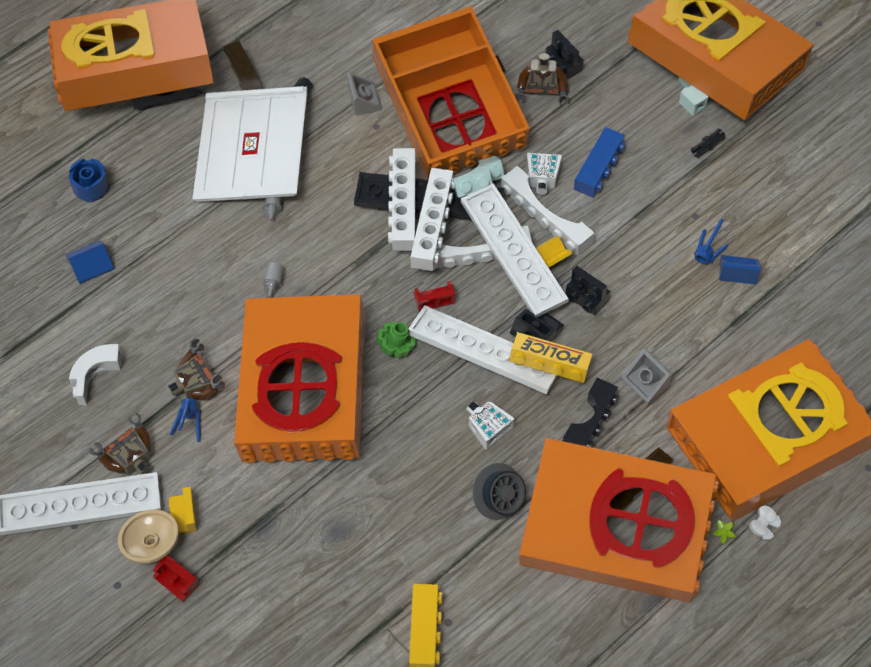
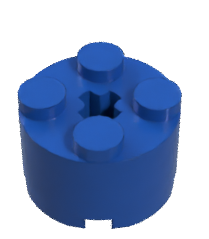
(88, 179)

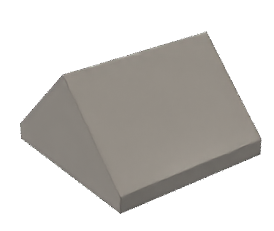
(363, 94)
(647, 376)

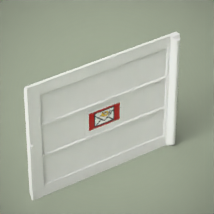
(250, 144)

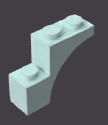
(692, 98)
(482, 176)

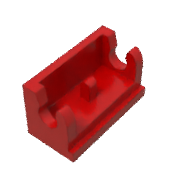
(435, 297)
(175, 578)

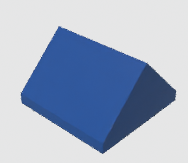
(90, 261)
(739, 269)

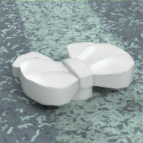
(766, 516)

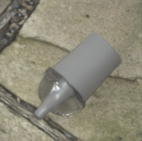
(272, 207)
(273, 278)

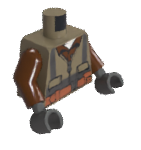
(542, 77)
(194, 376)
(128, 451)

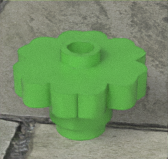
(395, 339)

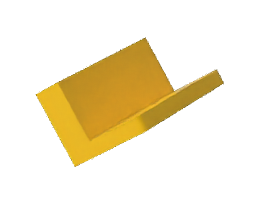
(553, 251)
(183, 511)

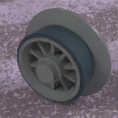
(498, 491)

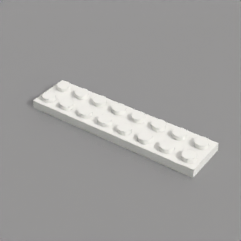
(514, 250)
(476, 346)
(78, 503)

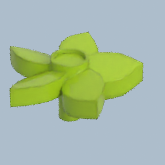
(724, 531)

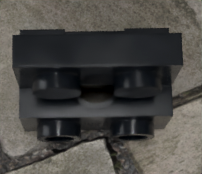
(565, 55)
(584, 283)
(541, 327)

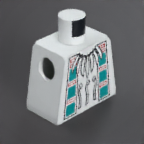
(543, 171)
(489, 423)

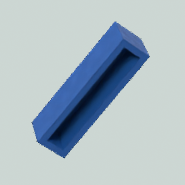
(599, 162)

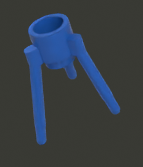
(705, 253)
(187, 411)

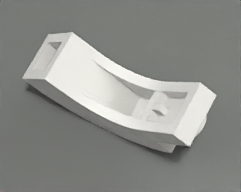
(90, 364)

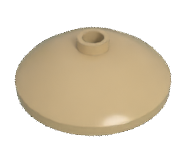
(144, 529)

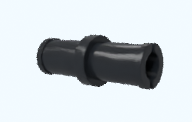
(707, 143)

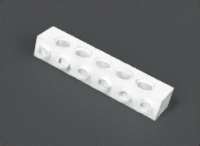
(402, 199)
(432, 219)

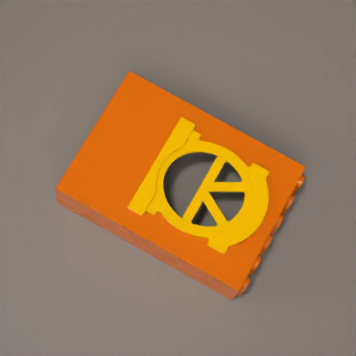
(163, 60)
(732, 71)
(753, 466)

